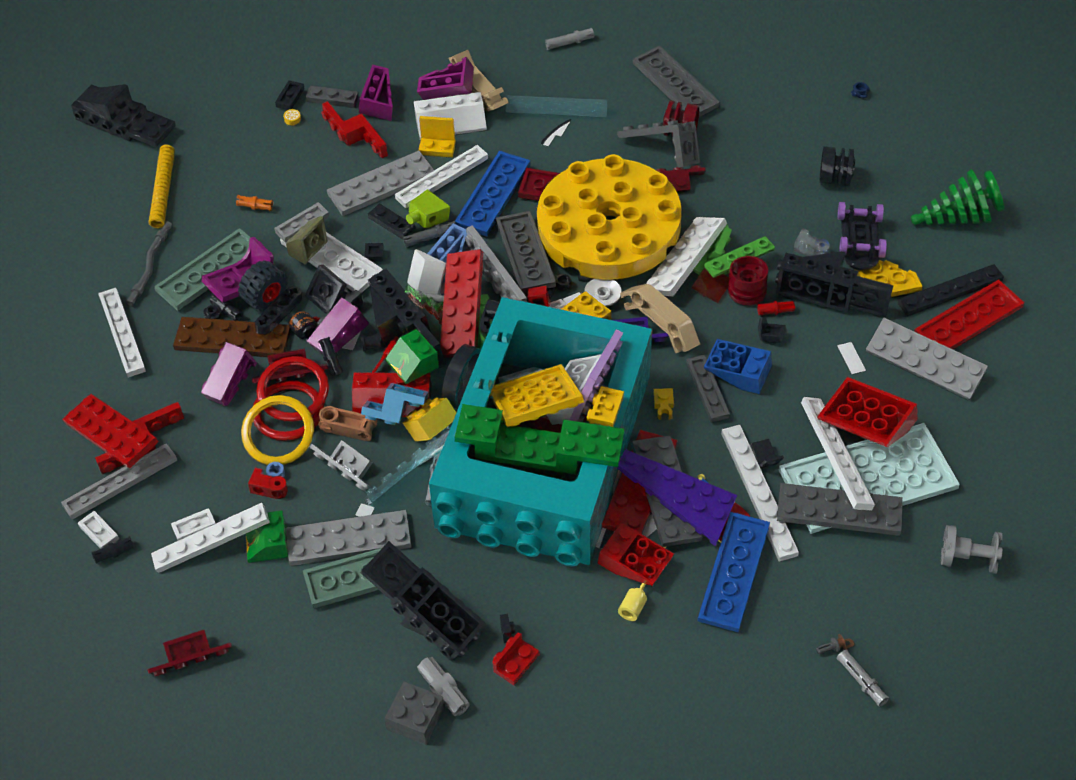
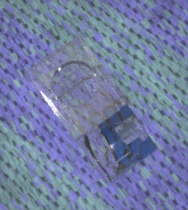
(810, 245)

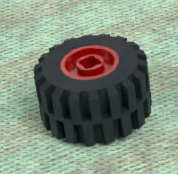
(262, 285)

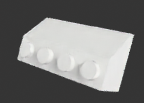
(465, 110)
(579, 372)

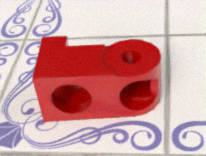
(267, 485)

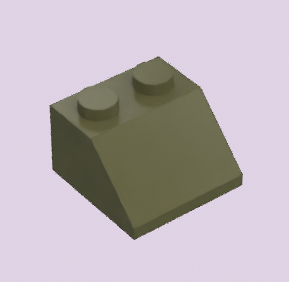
(307, 240)

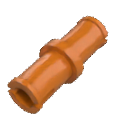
(254, 203)

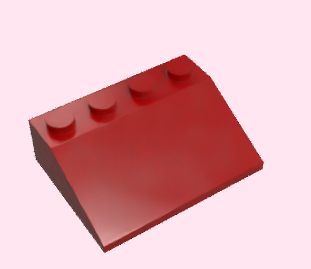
(869, 412)

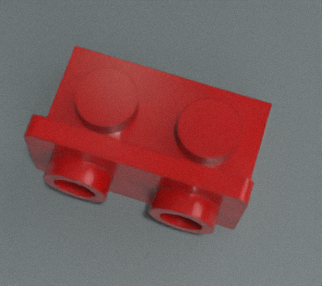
(514, 659)

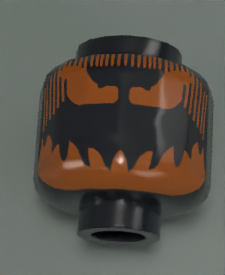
(302, 324)

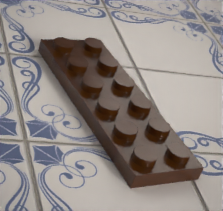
(212, 334)

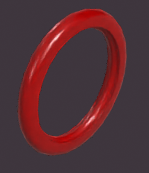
(287, 361)
(288, 435)

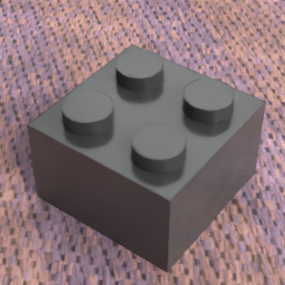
(414, 712)

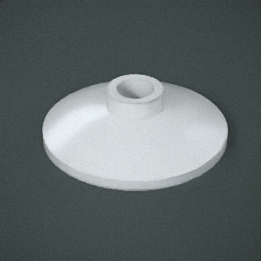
(604, 291)

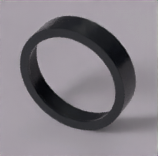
(463, 355)

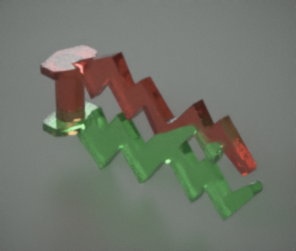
(423, 301)

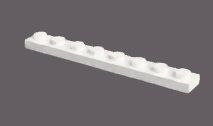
(838, 456)
(759, 492)

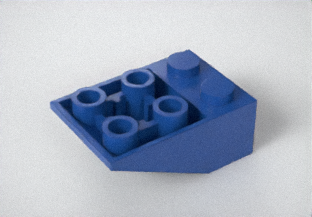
(740, 365)

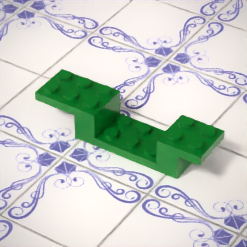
(537, 447)

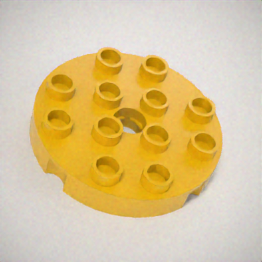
(575, 223)

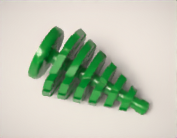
(971, 199)

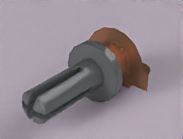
(835, 644)

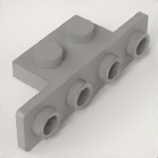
(347, 460)

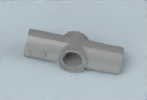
(443, 685)

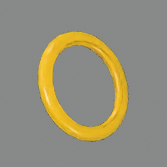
(275, 400)

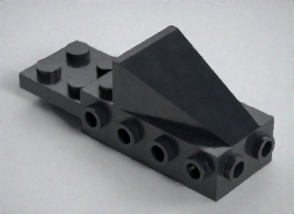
(116, 113)
(827, 283)
(396, 312)
(423, 602)

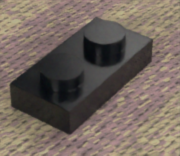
(289, 95)

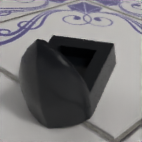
(770, 332)

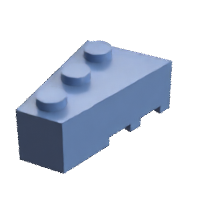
(451, 242)

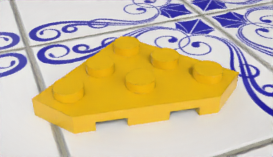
(890, 273)

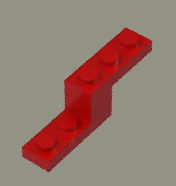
(354, 129)
(150, 423)

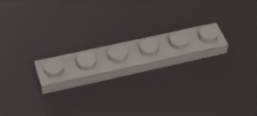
(118, 481)

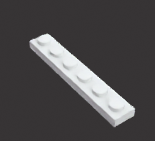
(442, 175)
(122, 332)
(210, 537)

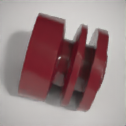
(690, 114)
(748, 280)

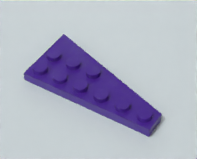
(685, 496)

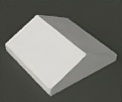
(426, 273)

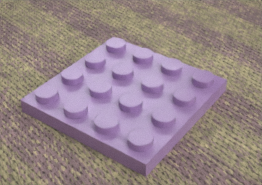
(596, 377)

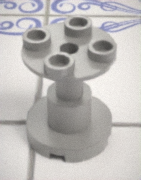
(963, 548)

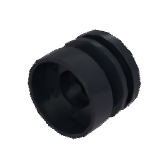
(836, 165)

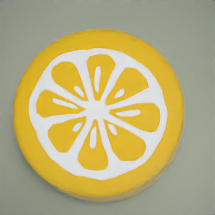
(292, 117)

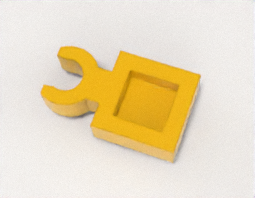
(663, 401)

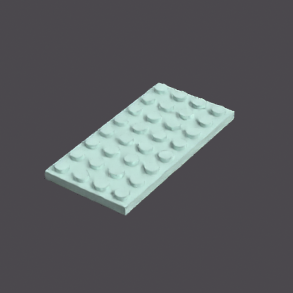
(905, 469)

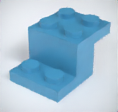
(394, 403)

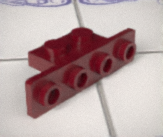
(680, 177)
(297, 370)
(188, 648)

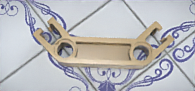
(490, 96)
(664, 314)

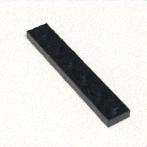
(950, 290)

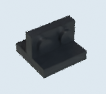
(326, 289)

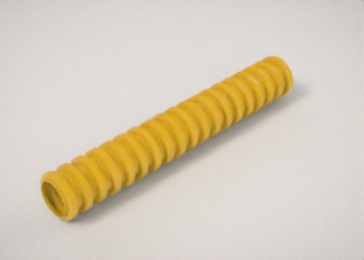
(161, 186)

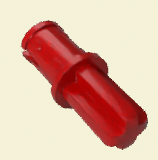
(775, 308)

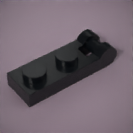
(391, 221)

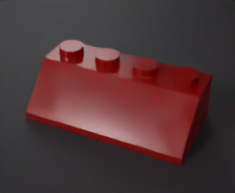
(374, 385)

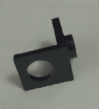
(764, 453)

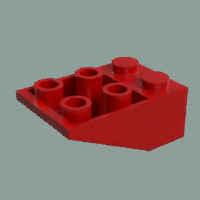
(634, 556)

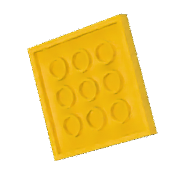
(536, 395)

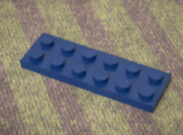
(493, 192)
(734, 572)

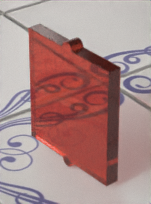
(711, 286)

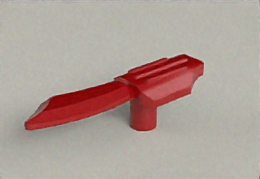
(385, 353)

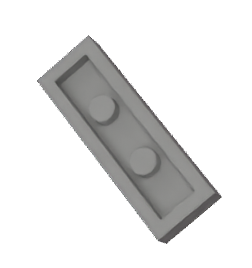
(291, 227)

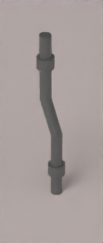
(138, 288)

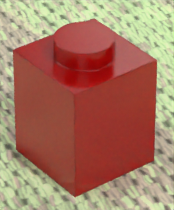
(539, 296)

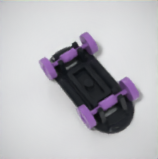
(861, 237)

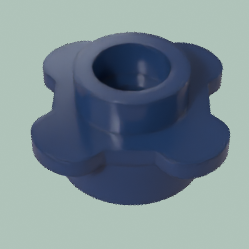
(860, 90)

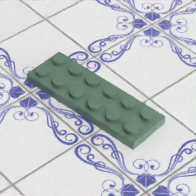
(187, 282)

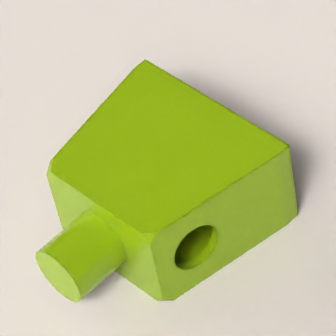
(428, 210)

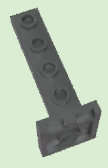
(683, 139)

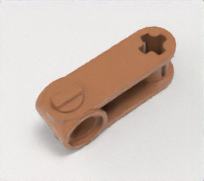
(346, 423)

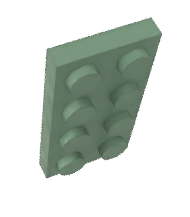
(339, 579)

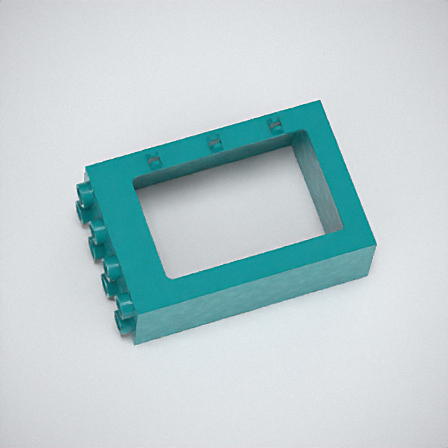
(520, 506)

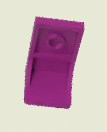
(225, 281)

